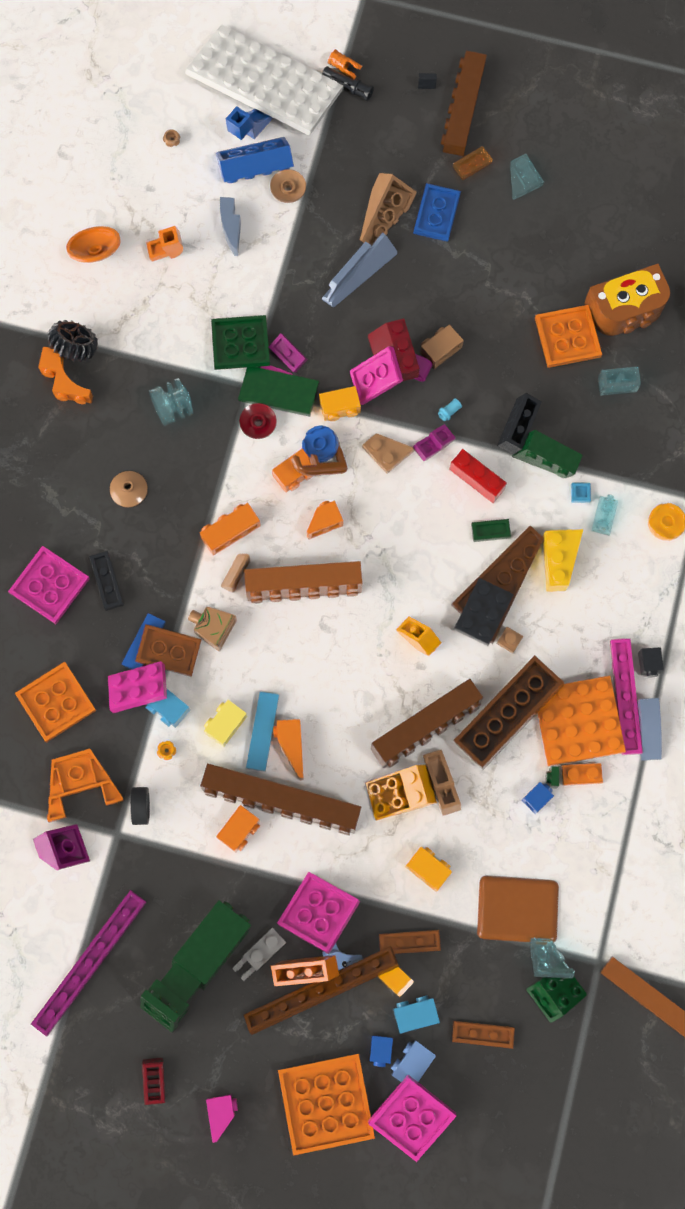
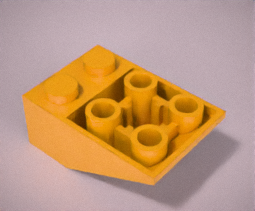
(401, 792)

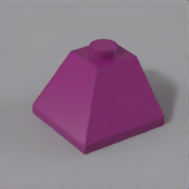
(62, 847)

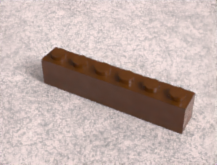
(464, 103)

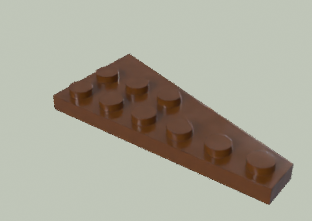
(507, 570)

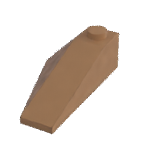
(387, 202)

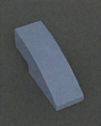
(230, 223)
(650, 728)

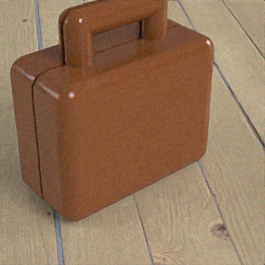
(517, 909)

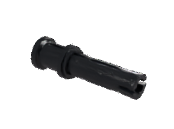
(355, 86)

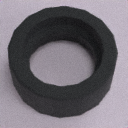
(140, 806)

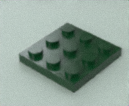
(240, 342)

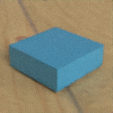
(580, 492)

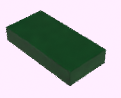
(491, 530)

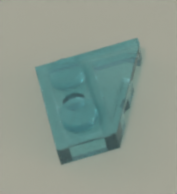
(524, 176)
(548, 960)

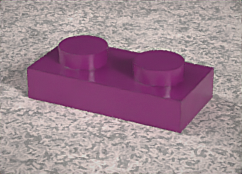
(288, 352)

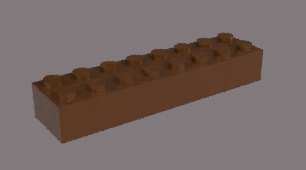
(280, 798)

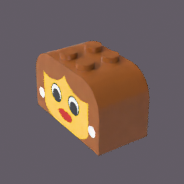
(628, 301)

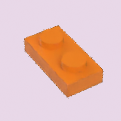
(581, 774)

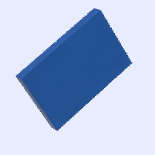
(437, 212)

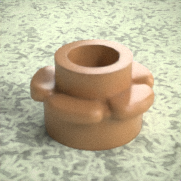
(171, 134)

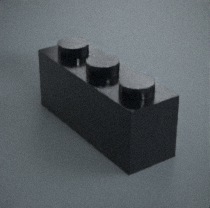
(519, 423)

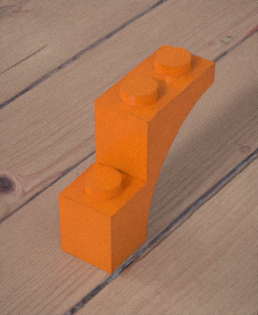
(63, 389)

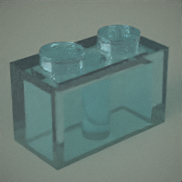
(619, 381)

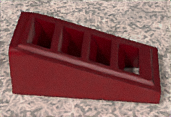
(149, 1063)

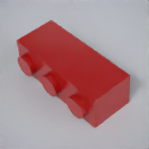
(477, 476)

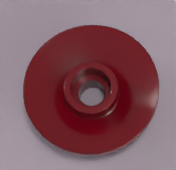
(255, 413)

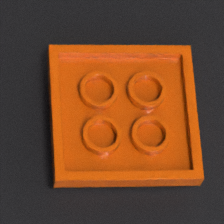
(568, 336)
(55, 702)

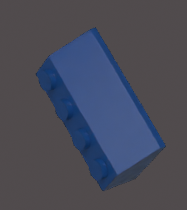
(254, 159)

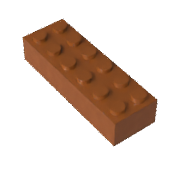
(303, 581)

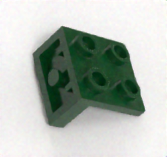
(556, 995)

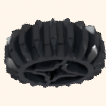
(72, 340)

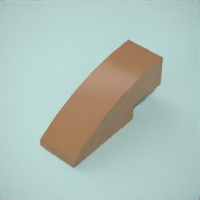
(442, 782)

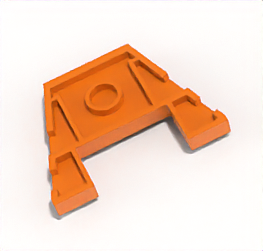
(74, 775)

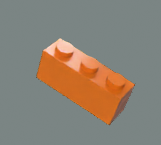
(230, 528)
(305, 970)

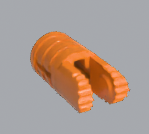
(342, 62)

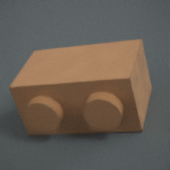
(441, 346)

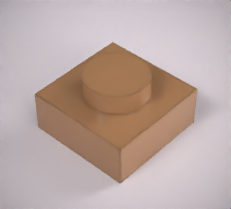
(509, 640)

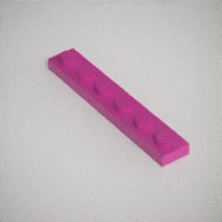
(626, 695)

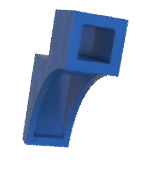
(246, 123)

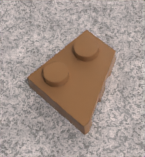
(386, 451)

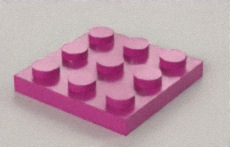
(49, 585)
(318, 912)
(412, 1118)

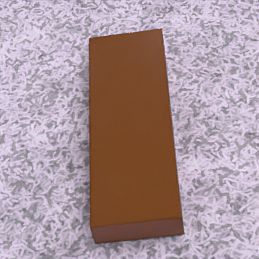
(411, 941)
(483, 1034)

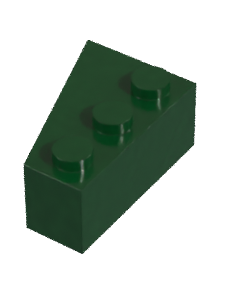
(549, 455)

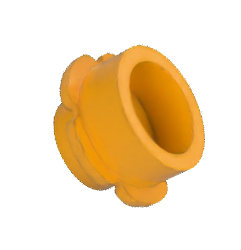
(166, 745)

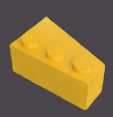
(560, 553)

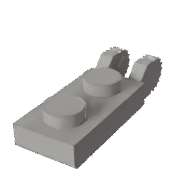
(261, 952)

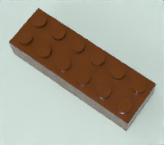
(508, 712)
(427, 722)

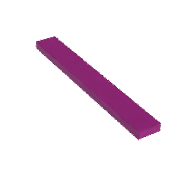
(88, 963)

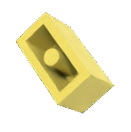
(225, 723)

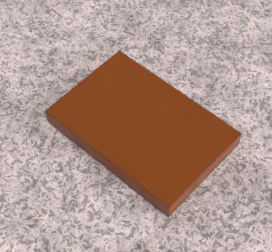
(172, 648)

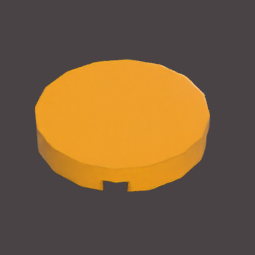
(667, 521)

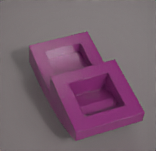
(435, 442)

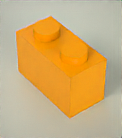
(340, 403)
(429, 868)

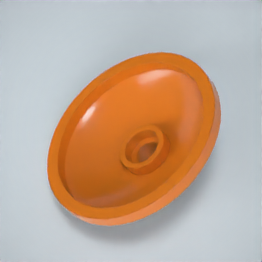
(93, 244)

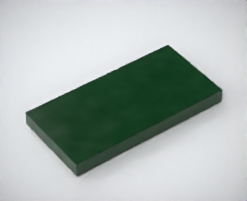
(279, 390)

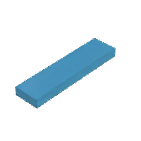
(262, 731)

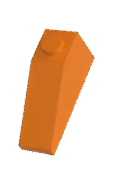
(290, 741)

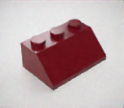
(396, 335)

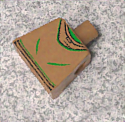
(213, 626)

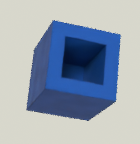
(538, 797)
(381, 1050)

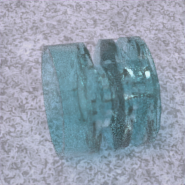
(171, 401)

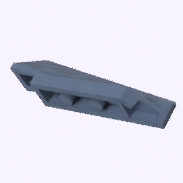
(359, 269)

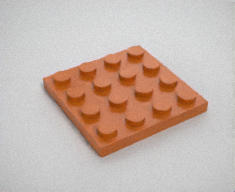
(581, 722)
(326, 1104)

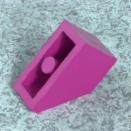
(220, 1113)

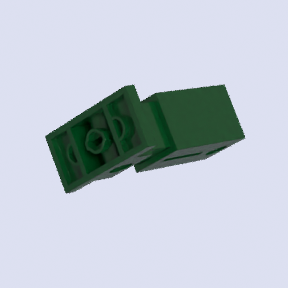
(195, 964)

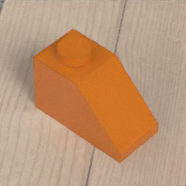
(325, 519)

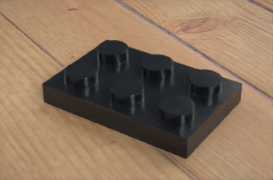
(483, 612)

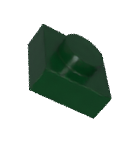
(552, 777)

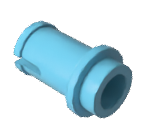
(446, 412)

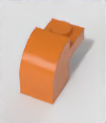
(167, 245)

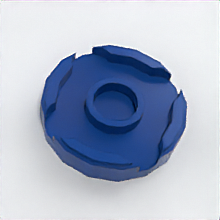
(321, 442)

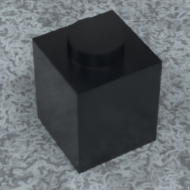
(650, 661)

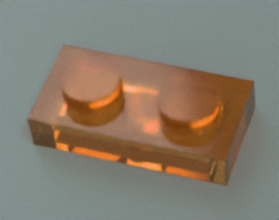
(472, 163)

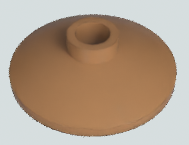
(288, 179)
(132, 496)

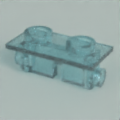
(605, 515)

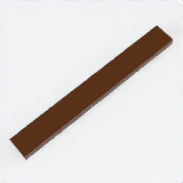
(321, 991)

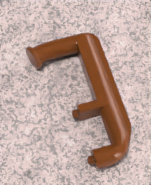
(319, 469)

